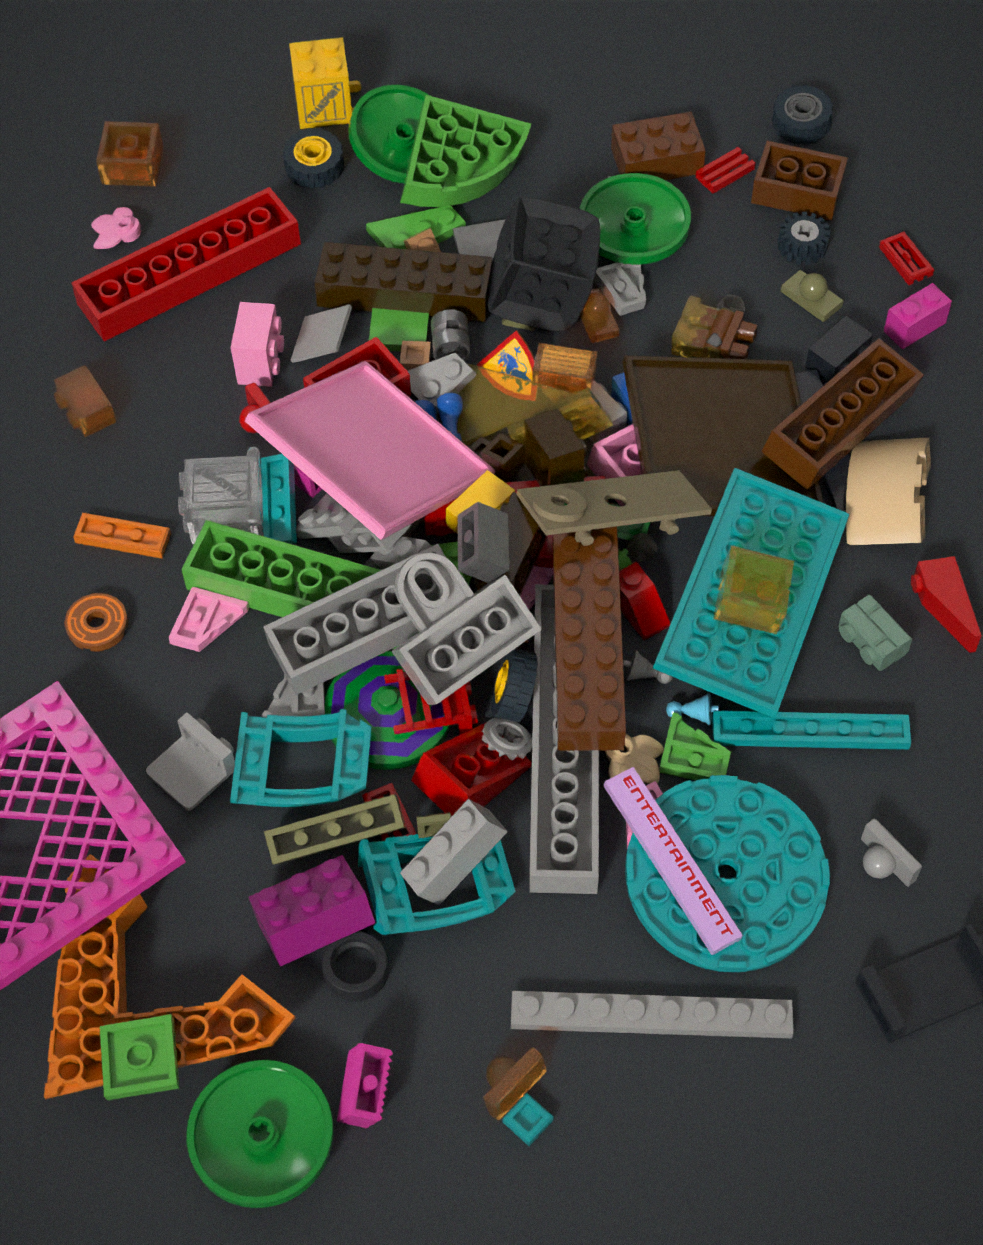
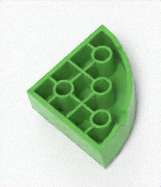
(460, 153)

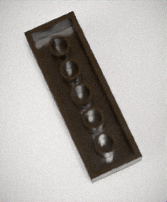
(402, 280)

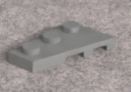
(325, 520)

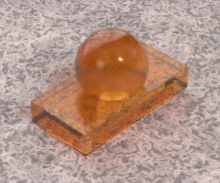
(598, 317)
(511, 1080)

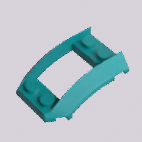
(254, 754)
(390, 897)

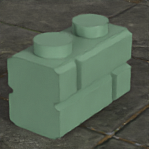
(874, 633)

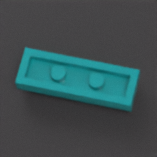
(278, 498)

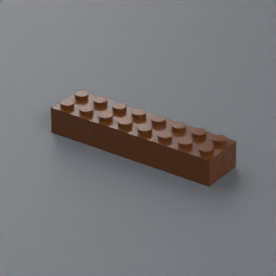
(588, 643)

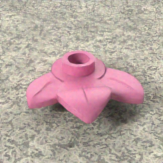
(116, 228)

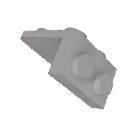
(193, 763)

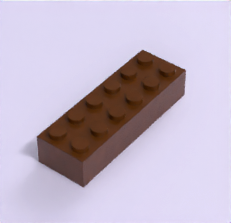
(842, 413)

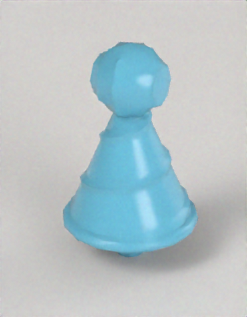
(698, 709)

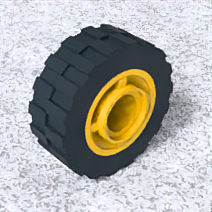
(313, 158)
(514, 685)

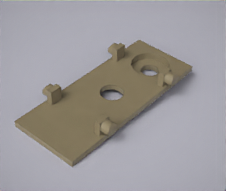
(646, 496)

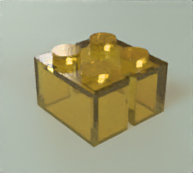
(751, 588)

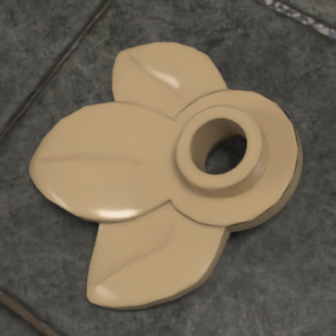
(640, 755)

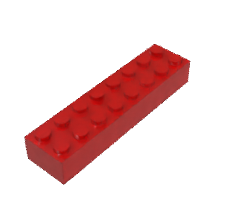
(186, 263)

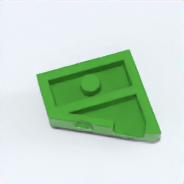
(692, 753)

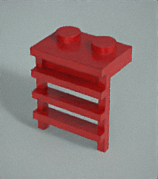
(455, 708)

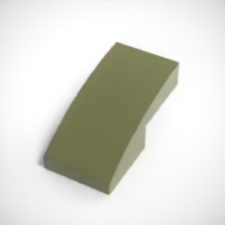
(430, 824)

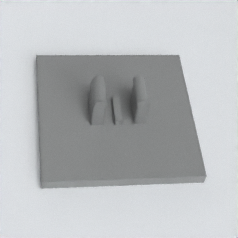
(321, 333)

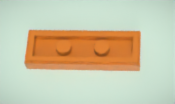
(122, 535)

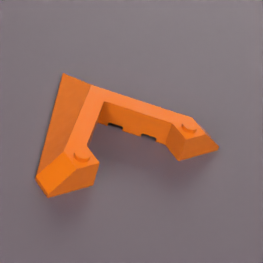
(93, 994)

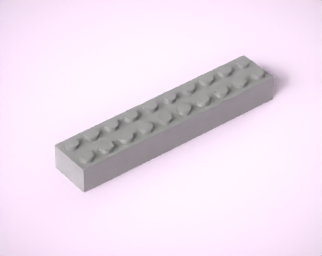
(563, 783)

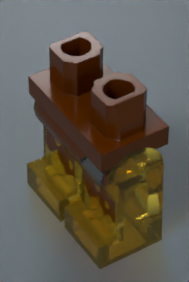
(712, 332)

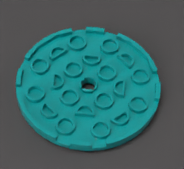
(777, 866)

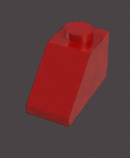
(641, 602)

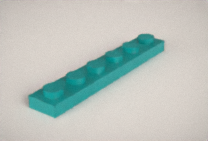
(812, 730)

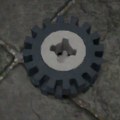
(803, 238)

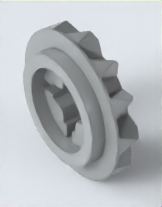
(512, 732)

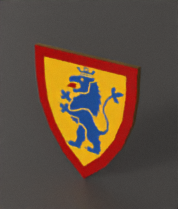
(511, 358)

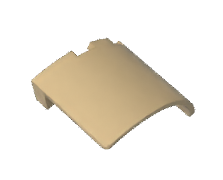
(886, 490)

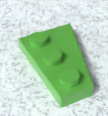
(394, 230)

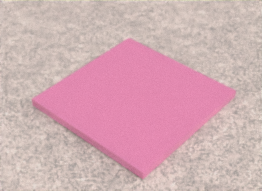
(370, 448)

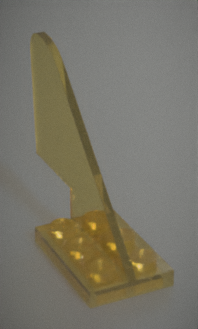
(503, 400)

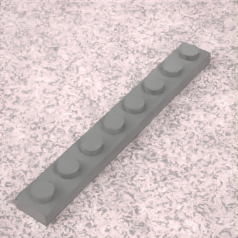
(652, 1014)

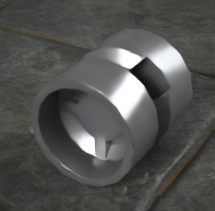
(450, 334)

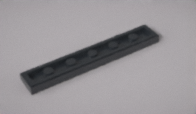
(836, 477)

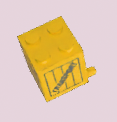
(322, 83)

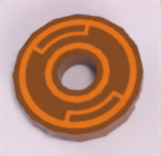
(91, 607)

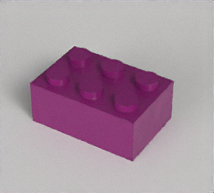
(311, 910)

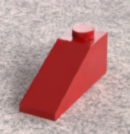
(946, 598)

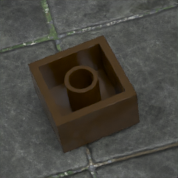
(554, 450)

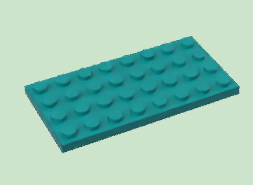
(735, 659)

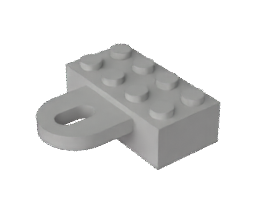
(459, 630)

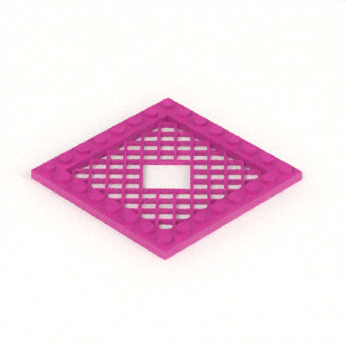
(154, 850)

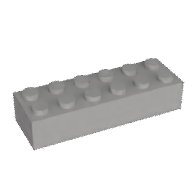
(345, 627)

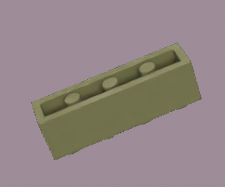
(335, 829)

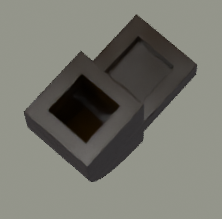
(502, 454)

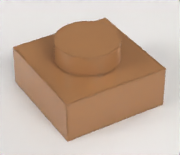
(422, 241)
(415, 354)

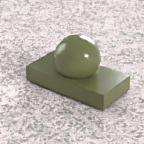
(812, 294)

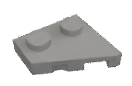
(440, 377)

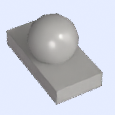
(887, 855)

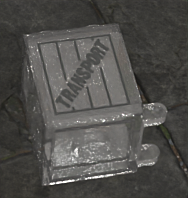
(222, 492)

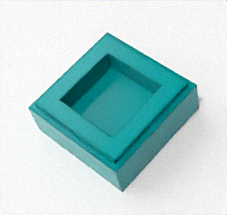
(528, 1119)

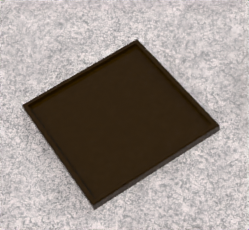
(711, 418)

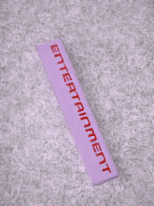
(673, 861)

